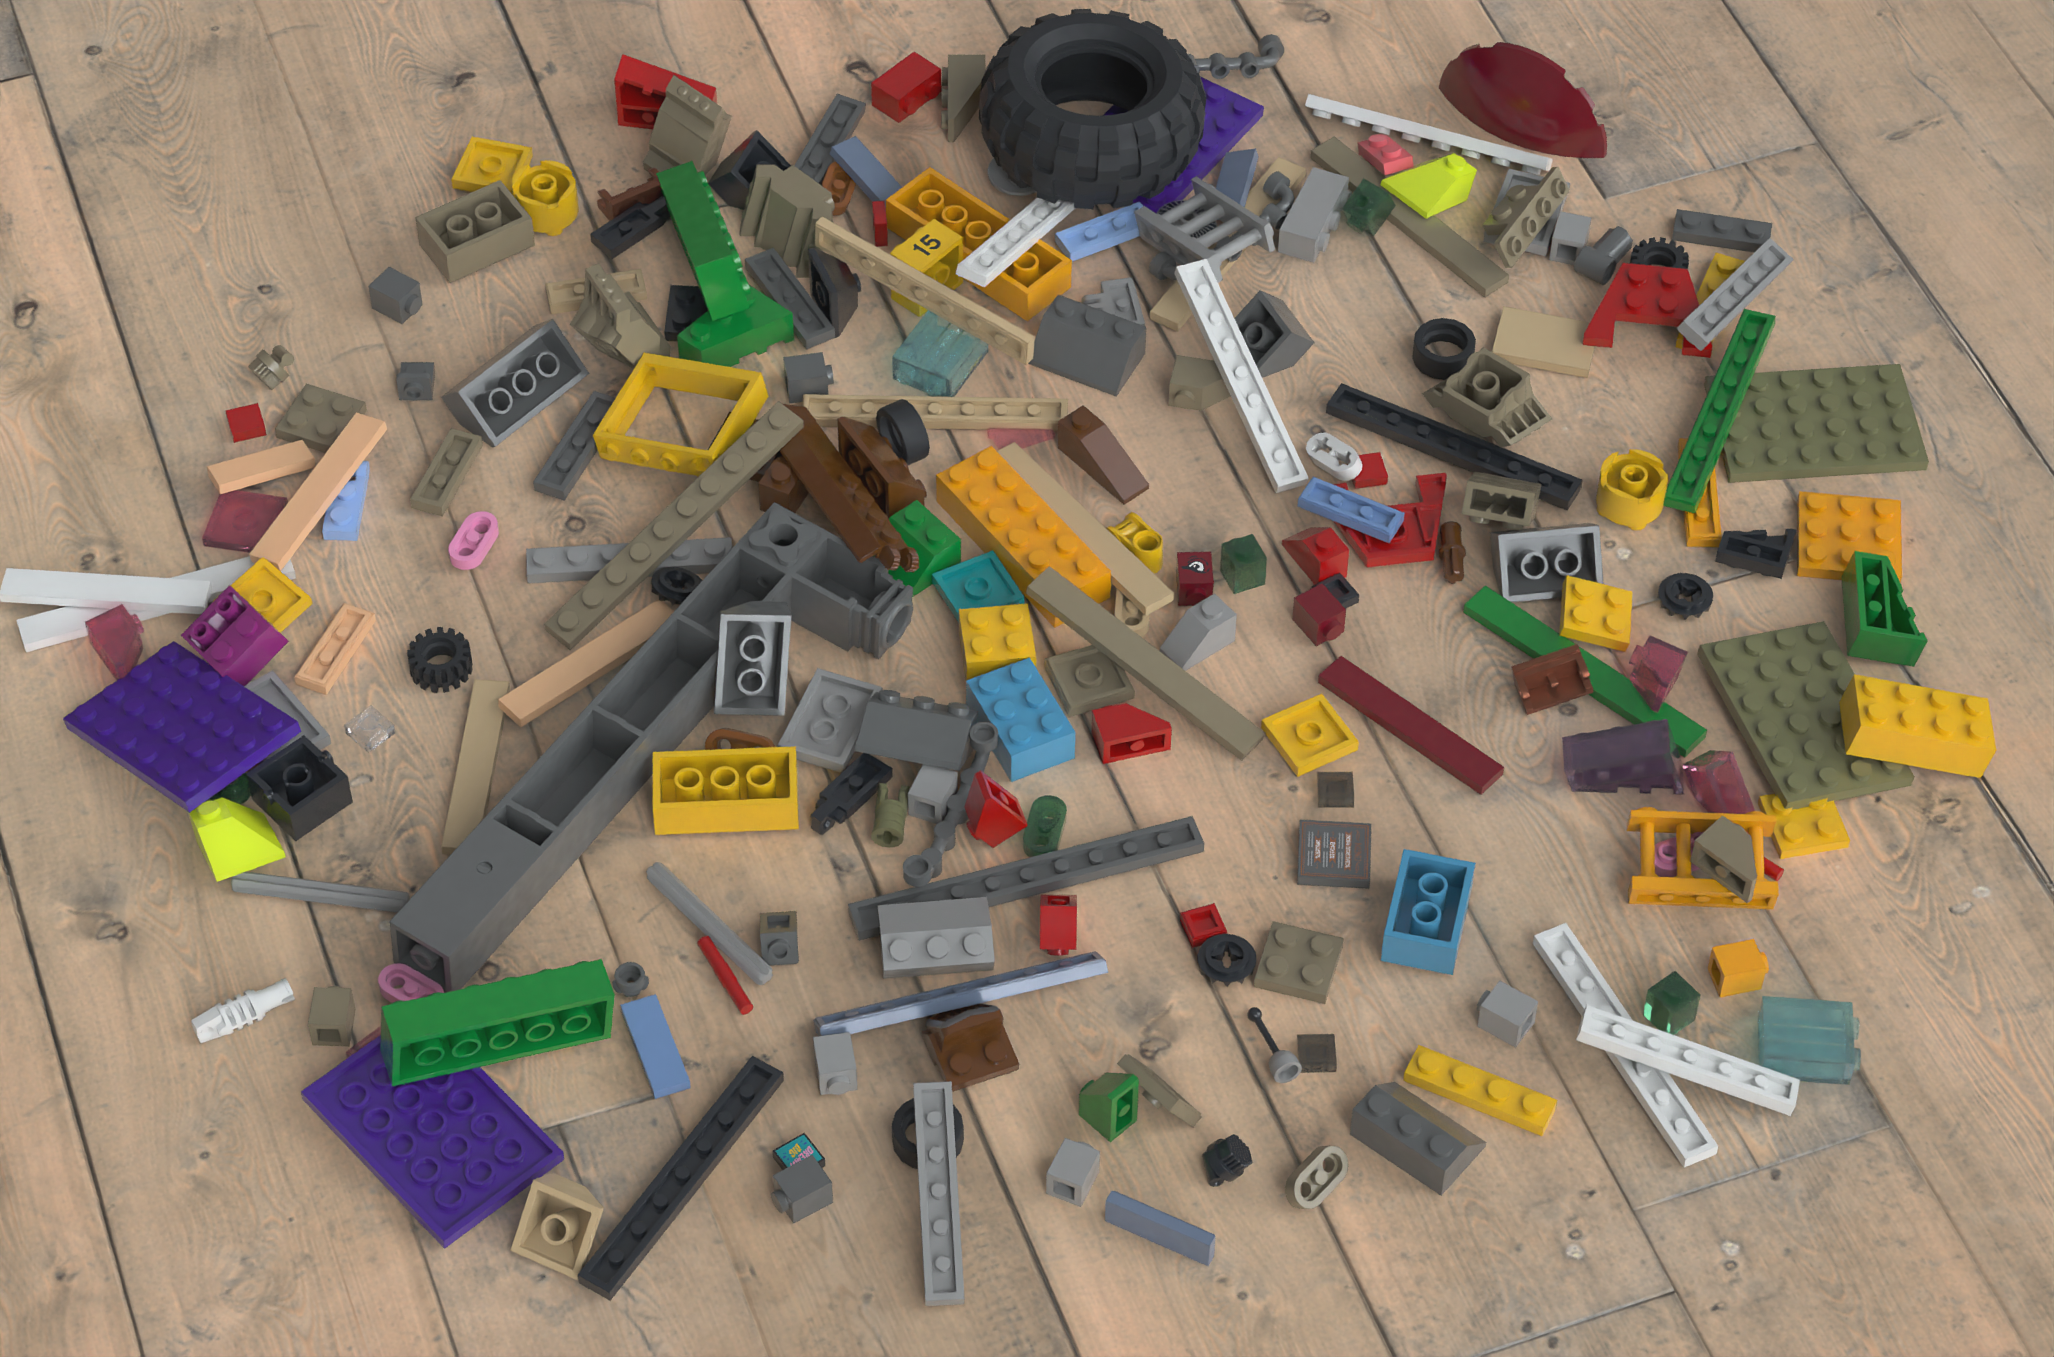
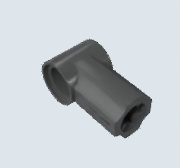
(1601, 259)

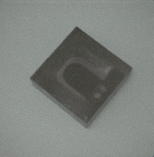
(1335, 790)
(1316, 1053)

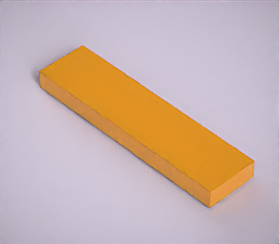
(1703, 526)

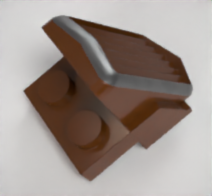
(970, 1045)

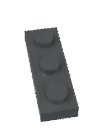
(1720, 231)

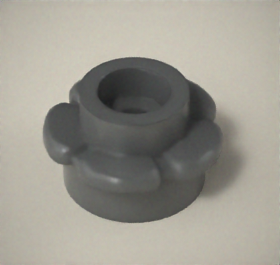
(630, 972)

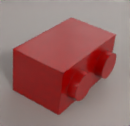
(906, 87)

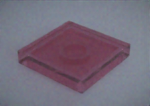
(241, 520)

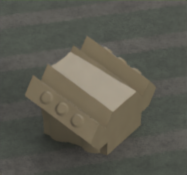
(686, 130)
(784, 213)
(616, 321)
(1490, 399)

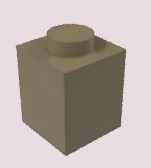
(331, 1016)

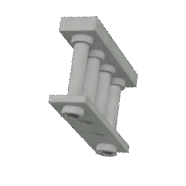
(1175, 240)

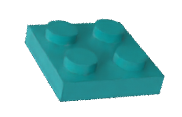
(977, 584)

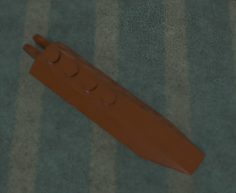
(844, 497)

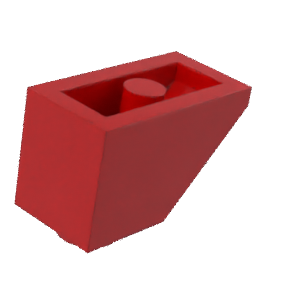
(1318, 553)
(1128, 732)
(992, 811)
(1058, 924)

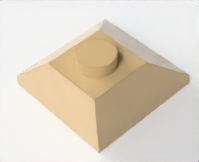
(558, 1224)

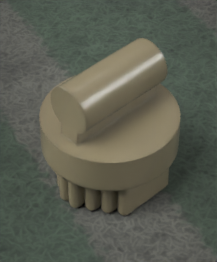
(270, 367)

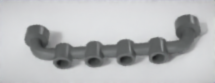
(1269, 47)
(1276, 186)
(921, 868)

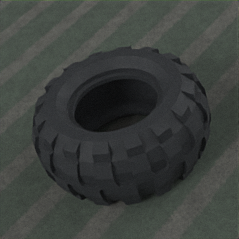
(1083, 155)

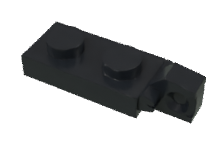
(630, 227)
(849, 792)

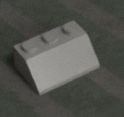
(935, 937)

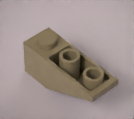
(963, 93)

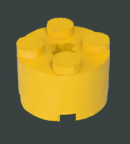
(547, 195)
(1631, 488)

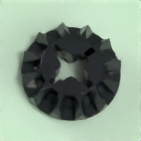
(670, 581)
(1688, 585)
(1240, 953)

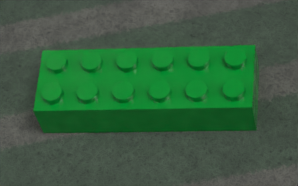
(705, 240)
(496, 1022)

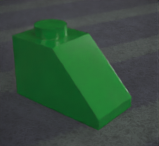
(1110, 1103)

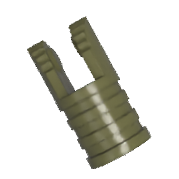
(890, 817)

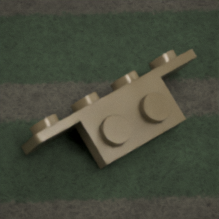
(1524, 214)

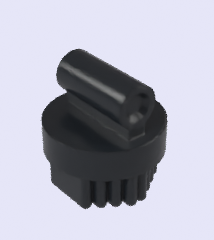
(1226, 1160)

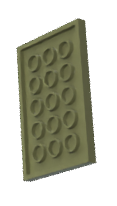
(1824, 425)
(1786, 704)

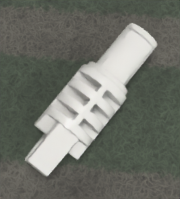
(242, 1010)

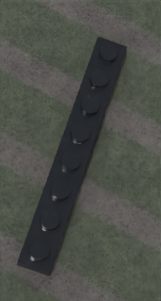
(1450, 444)
(680, 1178)

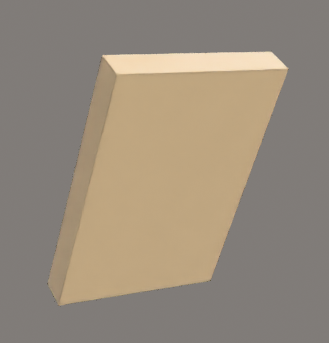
(1543, 342)

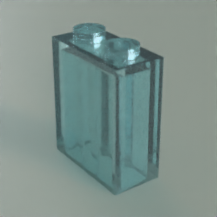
(937, 357)
(1809, 1039)

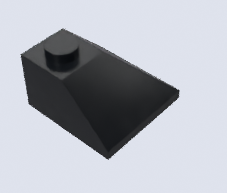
(736, 171)
(833, 288)

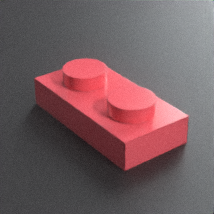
(1385, 154)

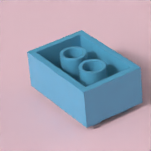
(1027, 716)
(1428, 912)

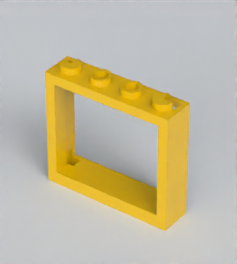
(683, 376)

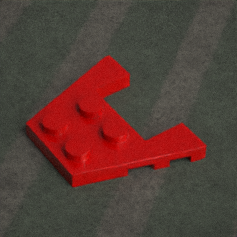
(1648, 297)
(1417, 534)

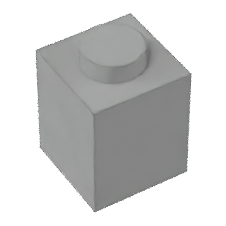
(1569, 237)
(931, 792)
(1506, 1013)
(835, 1063)
(1073, 1172)

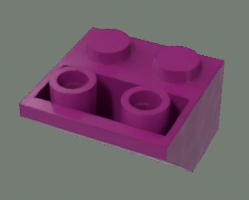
(234, 637)

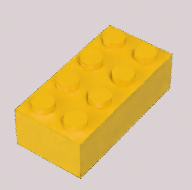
(1917, 726)
(725, 790)

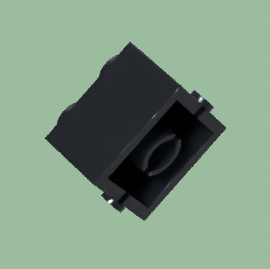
(300, 787)

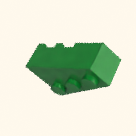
(737, 334)
(1876, 615)

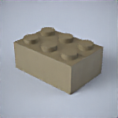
(475, 231)

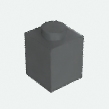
(395, 295)
(806, 376)
(802, 1189)

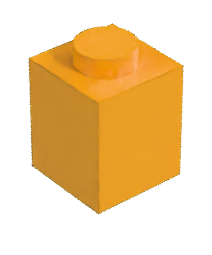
(1737, 967)

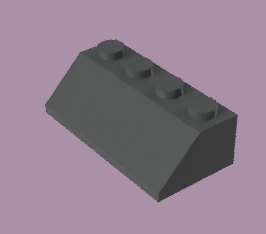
(516, 384)

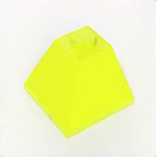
(1433, 184)
(234, 837)

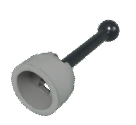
(1282, 1064)

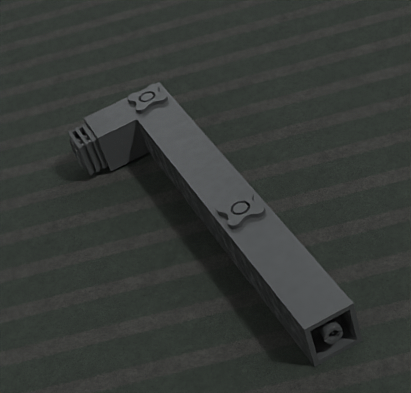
(610, 746)

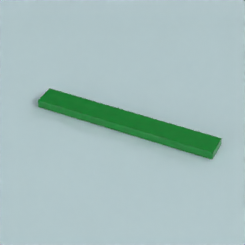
(1719, 411)
(1608, 684)

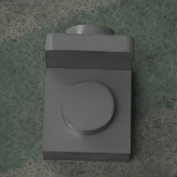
(416, 381)
(779, 938)

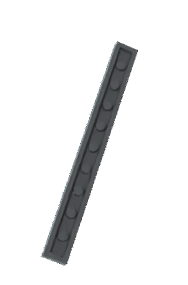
(1045, 871)

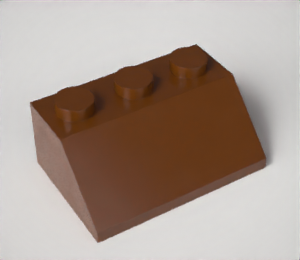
(878, 467)

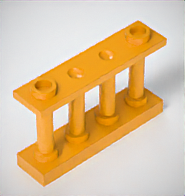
(1685, 888)

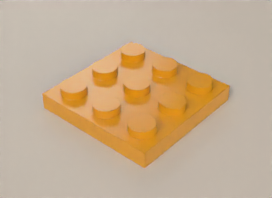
(1838, 525)

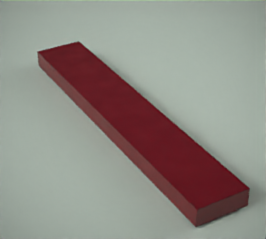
(1411, 725)

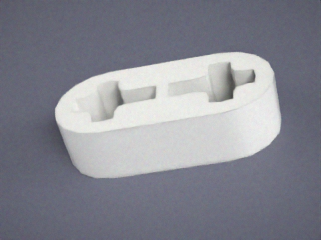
(1330, 461)

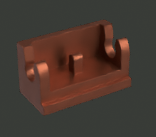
(645, 193)
(1552, 679)

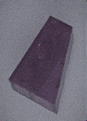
(1624, 757)

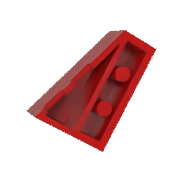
(642, 89)

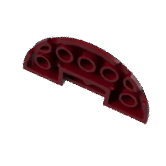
(1524, 100)

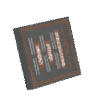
(1334, 854)

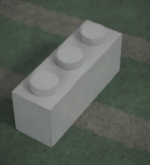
(1314, 215)

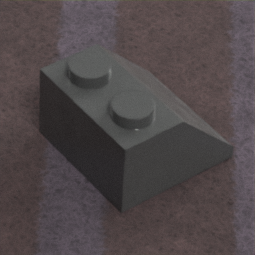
(1272, 334)

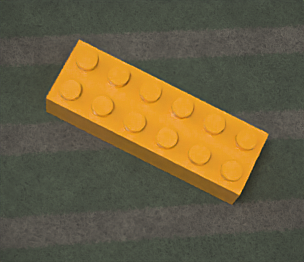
(1023, 286)
(1019, 526)

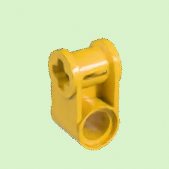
(1140, 540)

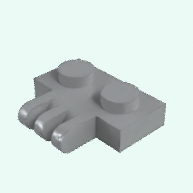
(1117, 298)

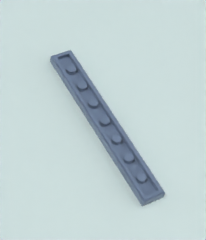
(962, 995)

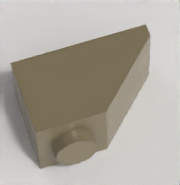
(1196, 384)
(1727, 857)

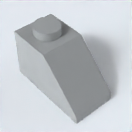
(1200, 633)

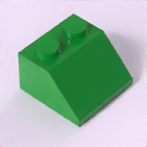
(932, 540)

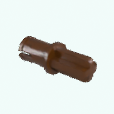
(1452, 551)

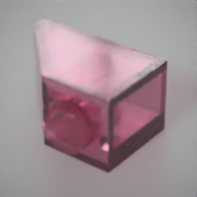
(116, 639)
(1656, 670)
(1718, 783)

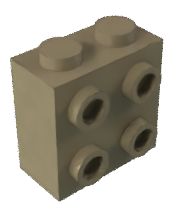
(1501, 500)

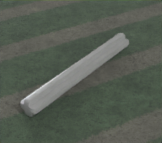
(319, 891)
(709, 923)

